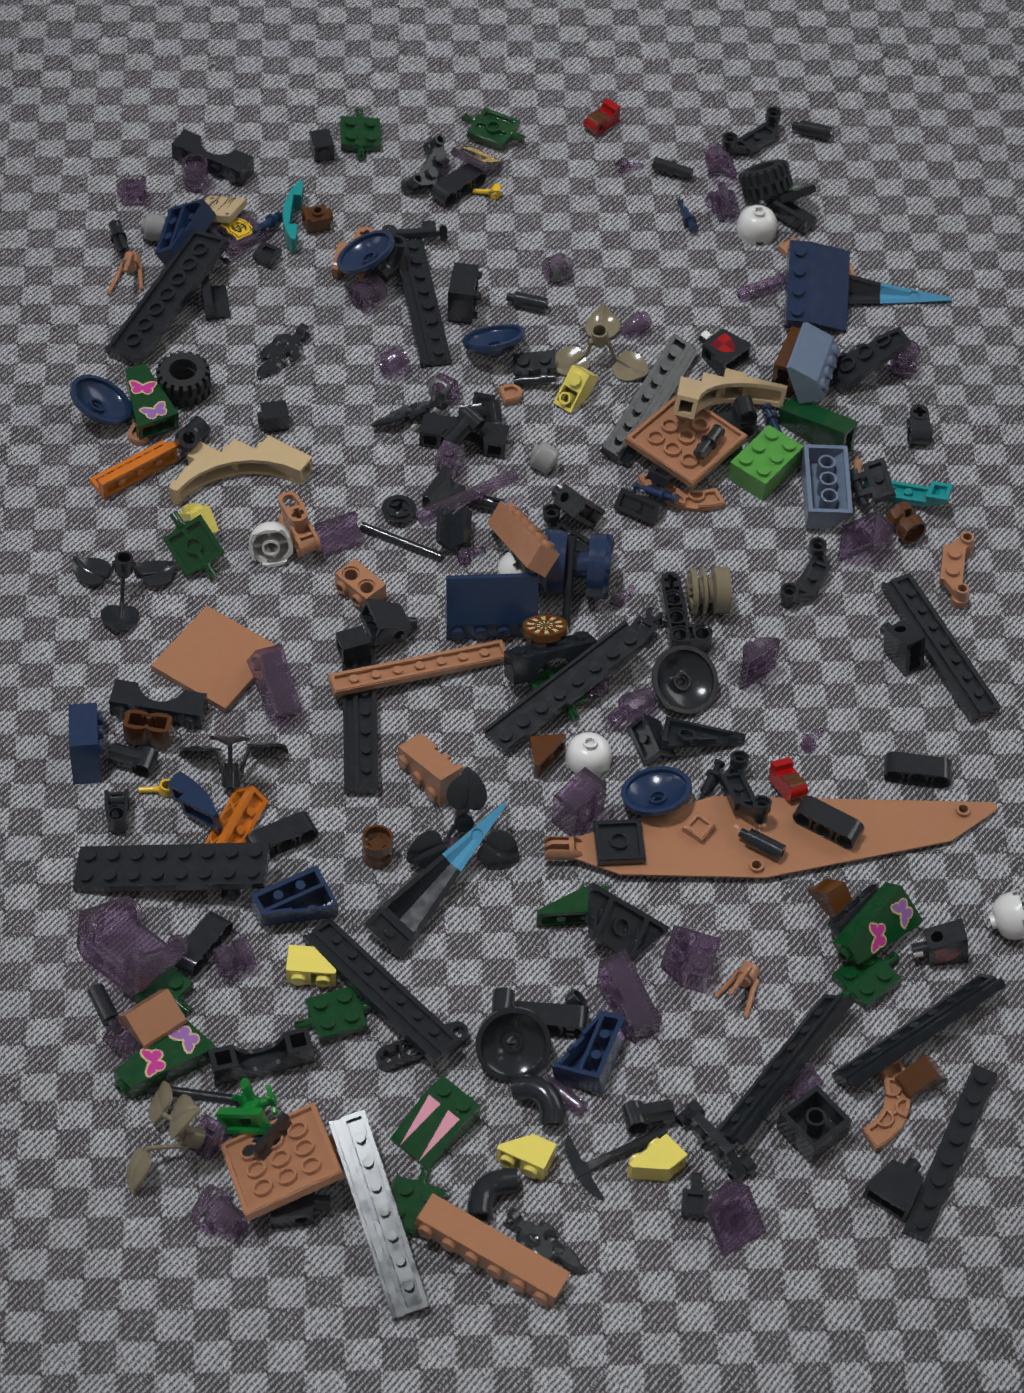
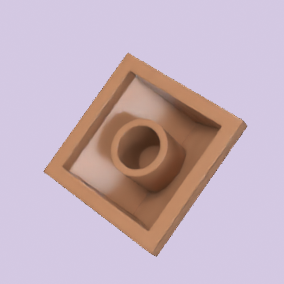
(153, 1018)

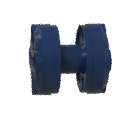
(590, 565)

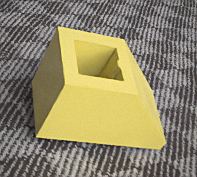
(575, 388)
(193, 510)
(308, 967)
(529, 1154)
(659, 1161)

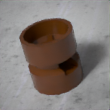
(906, 522)
(377, 846)

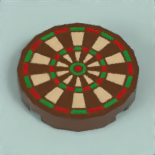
(545, 628)

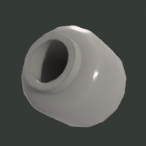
(152, 226)
(544, 458)

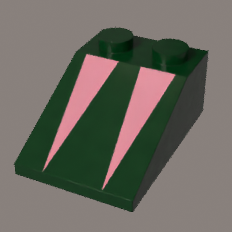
(436, 1122)

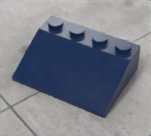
(816, 286)
(489, 605)

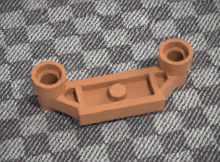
(953, 568)

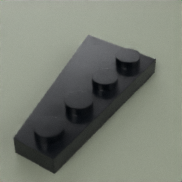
(868, 357)

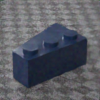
(179, 224)
(86, 742)
(295, 900)
(593, 1055)

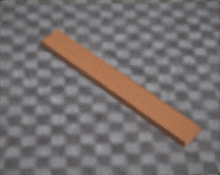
(416, 668)

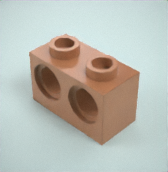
(359, 584)

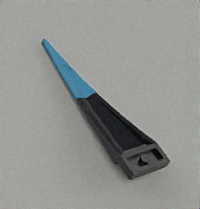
(870, 292)
(407, 912)

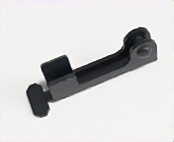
(427, 231)

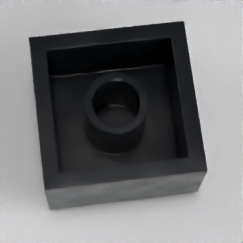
(814, 1123)

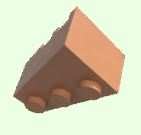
(428, 767)

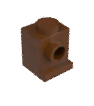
(316, 218)

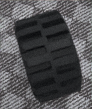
(765, 180)
(184, 366)

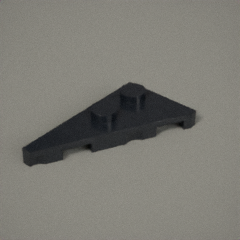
(686, 734)

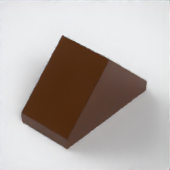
(545, 751)
(831, 895)
(920, 1076)

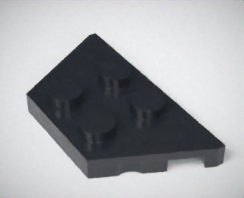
(620, 924)

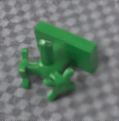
(250, 1116)

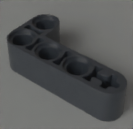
(742, 415)
(675, 616)
(560, 1019)

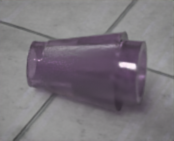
(636, 324)

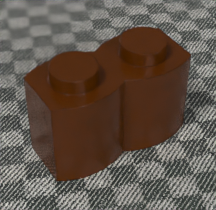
(149, 729)

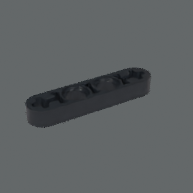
(396, 1063)

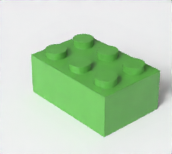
(765, 462)

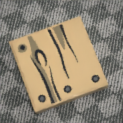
(226, 207)

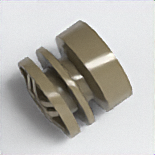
(709, 590)

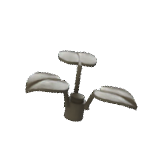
(600, 328)
(186, 1135)

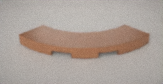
(692, 499)
(894, 1112)

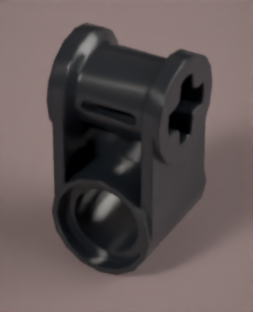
(918, 426)
(117, 811)

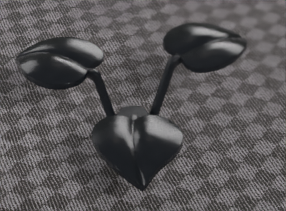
(93, 571)
(230, 772)
(465, 793)

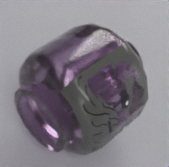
(557, 267)
(444, 384)

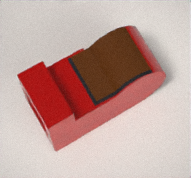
(603, 117)
(787, 780)

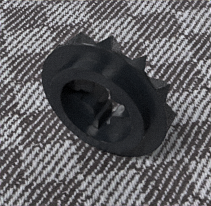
(393, 503)

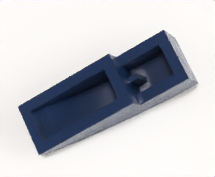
(194, 800)

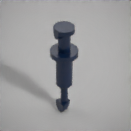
(689, 220)
(270, 221)
(771, 417)
(663, 494)

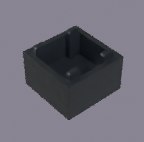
(463, 293)

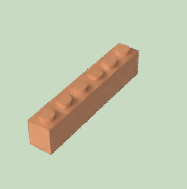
(523, 538)
(491, 1250)

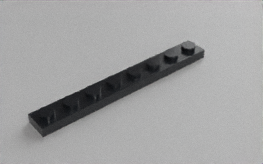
(949, 1154)

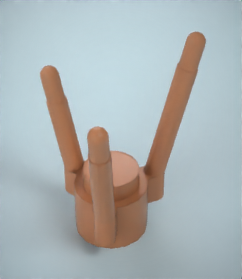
(130, 264)
(744, 977)

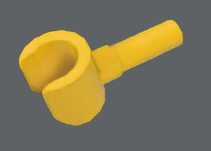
(493, 193)
(161, 789)

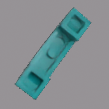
(293, 201)
(920, 495)

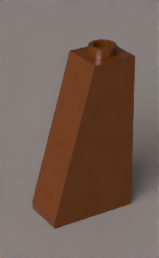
(780, 372)

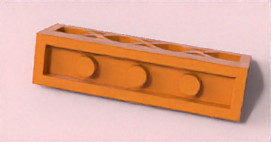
(134, 468)
(243, 814)

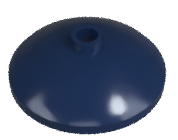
(366, 252)
(494, 339)
(100, 400)
(656, 791)

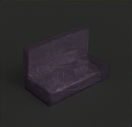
(339, 533)

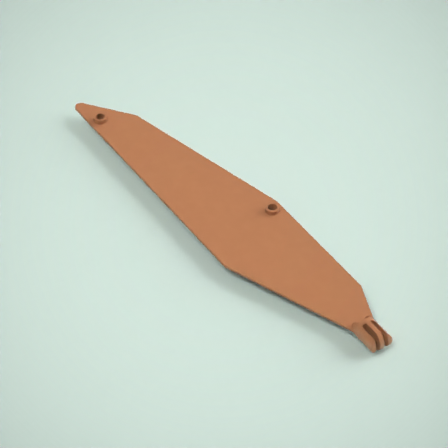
(670, 852)

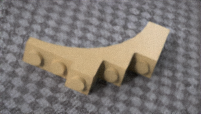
(714, 389)
(238, 459)

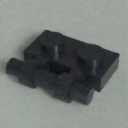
(535, 363)
(878, 479)

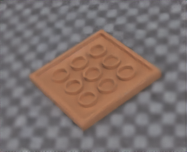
(672, 439)
(211, 658)
(293, 1169)

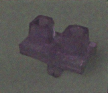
(722, 202)

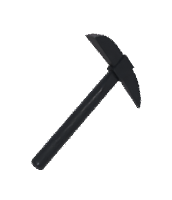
(583, 1169)

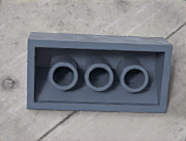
(812, 363)
(825, 485)

